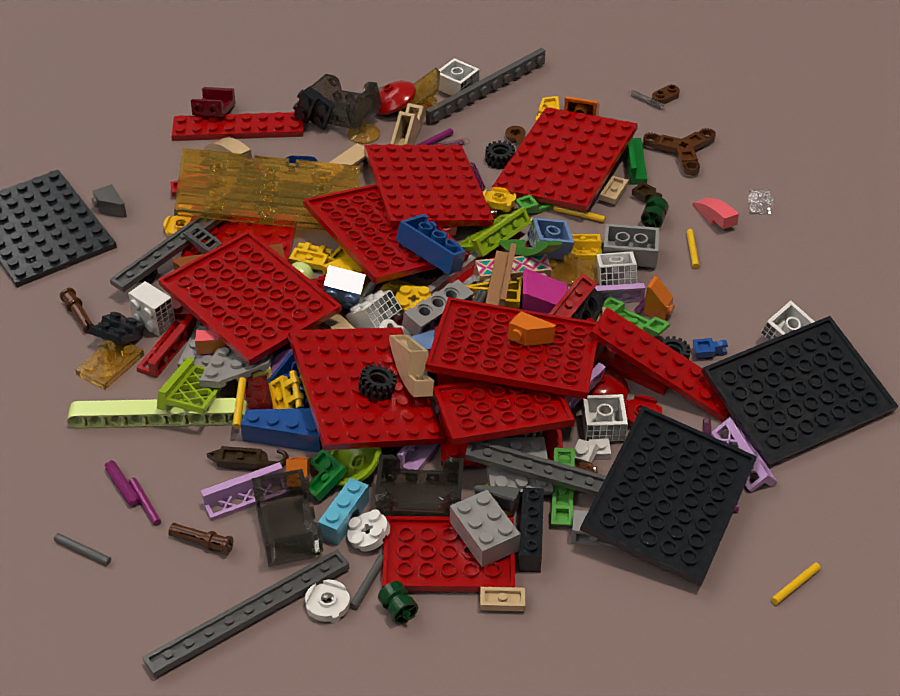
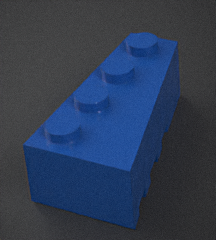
(431, 244)
(282, 428)

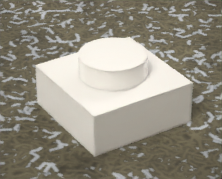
(604, 450)
(585, 451)

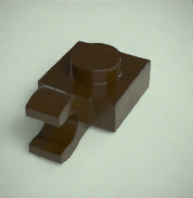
(644, 191)

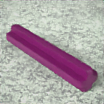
(122, 483)

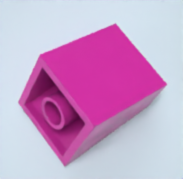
(541, 292)

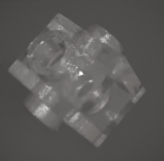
(760, 202)

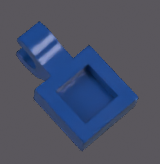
(707, 348)

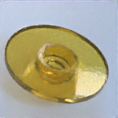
(365, 134)

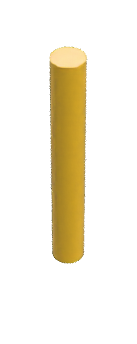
(583, 214)
(692, 247)
(239, 403)
(797, 582)

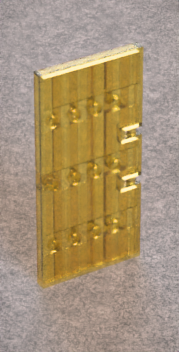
(256, 189)

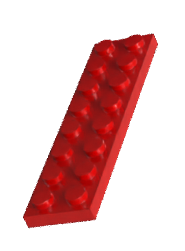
(237, 126)
(657, 361)

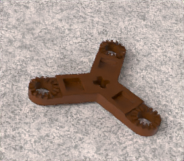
(686, 155)

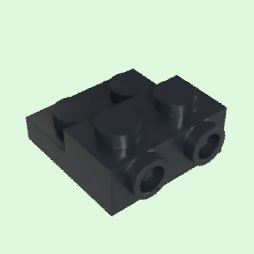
(313, 108)
(118, 328)

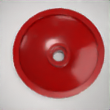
(396, 96)
(611, 384)

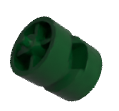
(654, 212)
(398, 603)

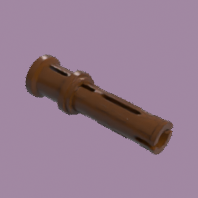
(74, 305)
(209, 540)

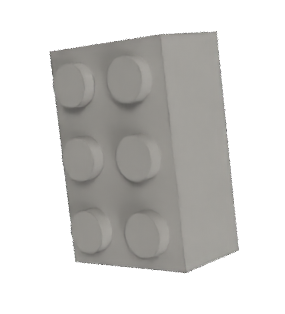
(640, 240)
(484, 528)

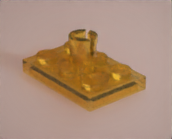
(426, 89)
(571, 268)
(109, 363)

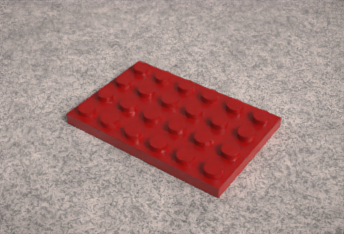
(492, 411)
(432, 557)

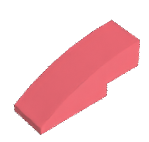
(717, 212)

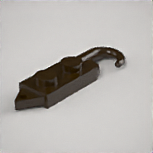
(244, 457)

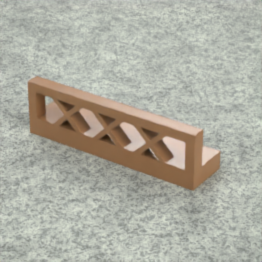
(500, 277)

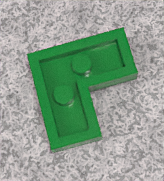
(329, 474)

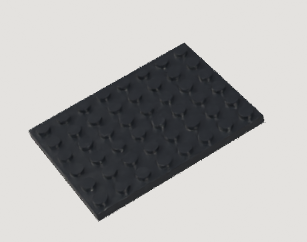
(46, 229)
(798, 390)
(669, 495)

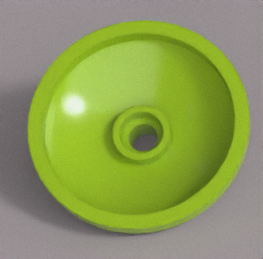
(358, 462)

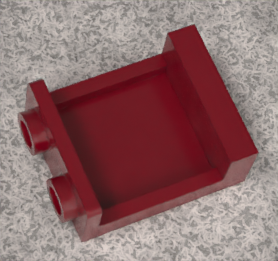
(214, 103)

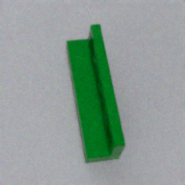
(636, 161)

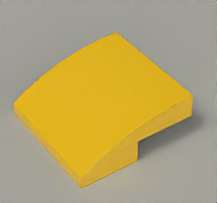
(586, 246)

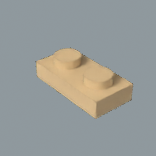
(613, 190)
(502, 599)

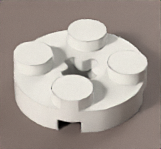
(359, 525)
(331, 611)

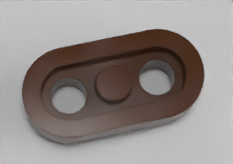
(666, 94)

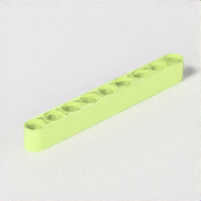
(145, 414)

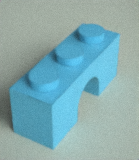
(350, 500)

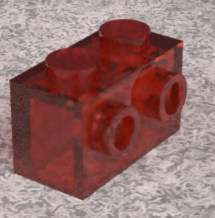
(259, 393)

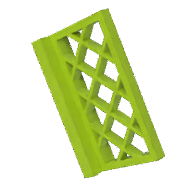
(489, 237)
(180, 381)

